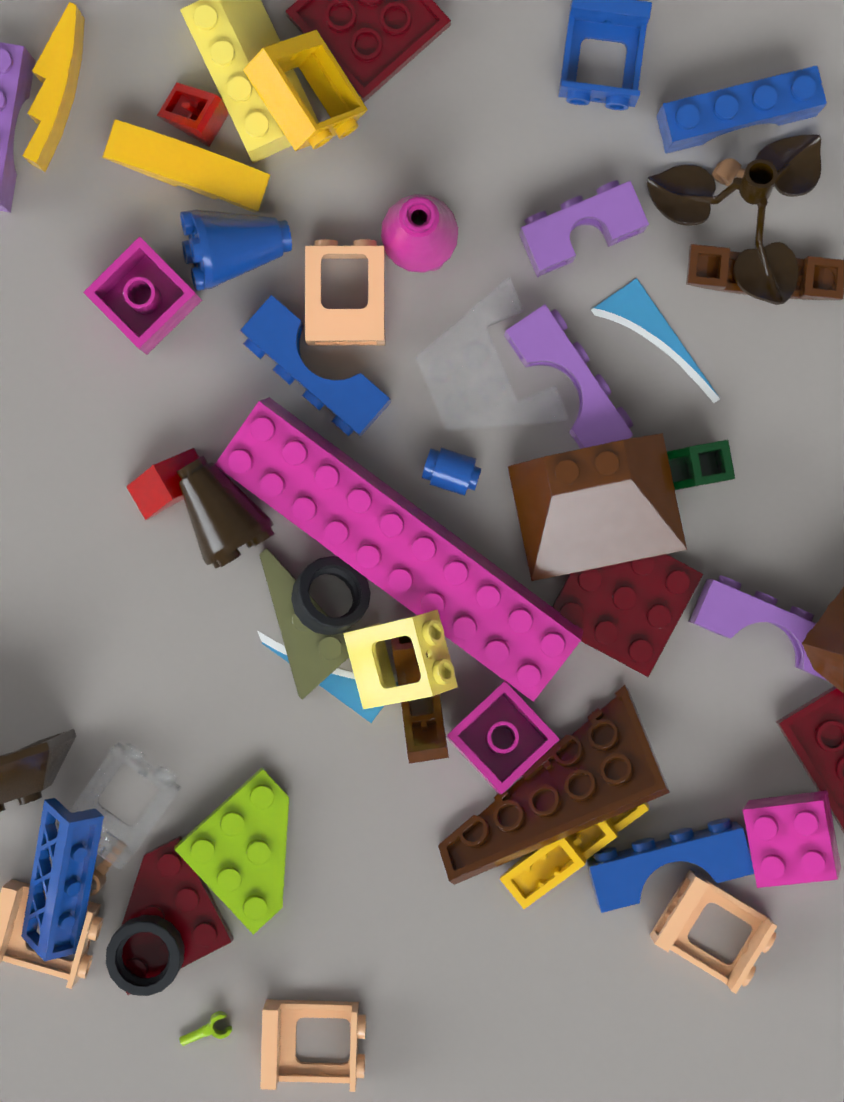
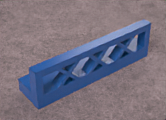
(65, 883)

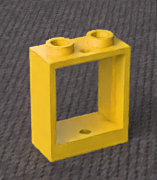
(325, 78)

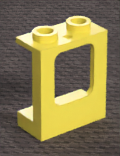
(373, 667)

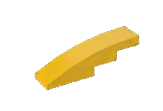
(59, 72)
(185, 165)
(550, 865)

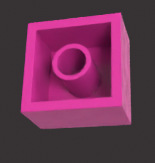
(142, 296)
(502, 738)
(792, 839)

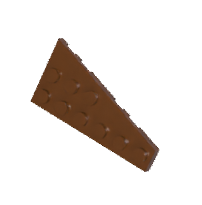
(573, 786)

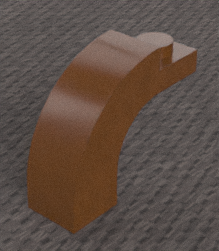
(423, 716)

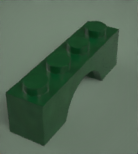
(701, 465)

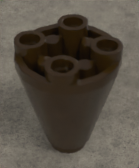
(221, 513)

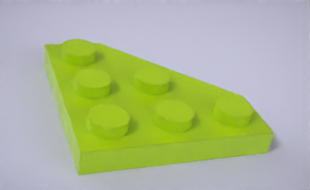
(243, 850)

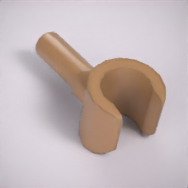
(727, 171)
(100, 875)

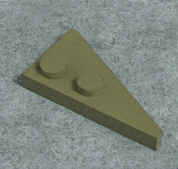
(309, 653)

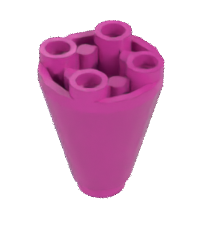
(419, 246)

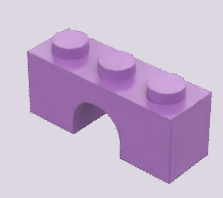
(612, 211)

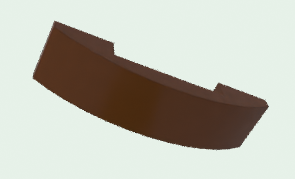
(713, 269)

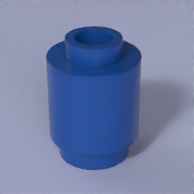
(451, 471)

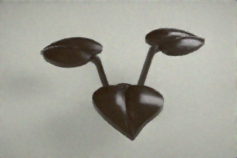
(789, 165)

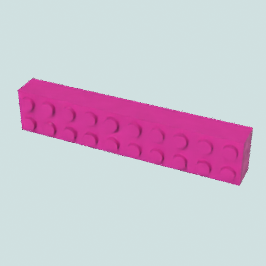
(399, 547)

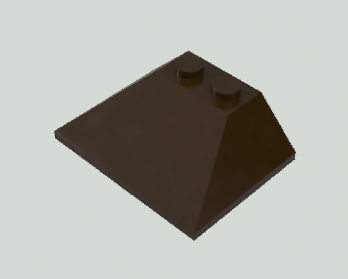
(33, 768)

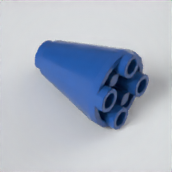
(230, 244)

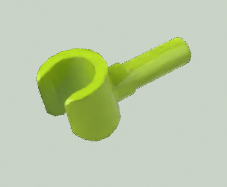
(207, 1030)

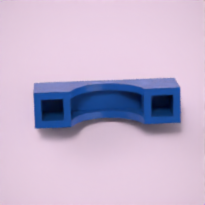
(763, 101)
(278, 334)
(622, 874)

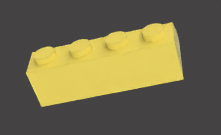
(228, 39)

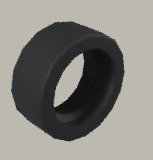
(310, 615)
(119, 972)

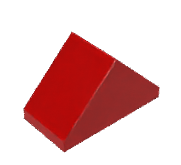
(194, 112)
(159, 485)

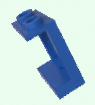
(606, 21)

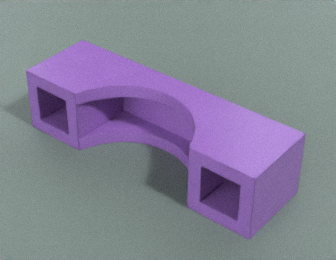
(15, 89)
(542, 342)
(727, 611)

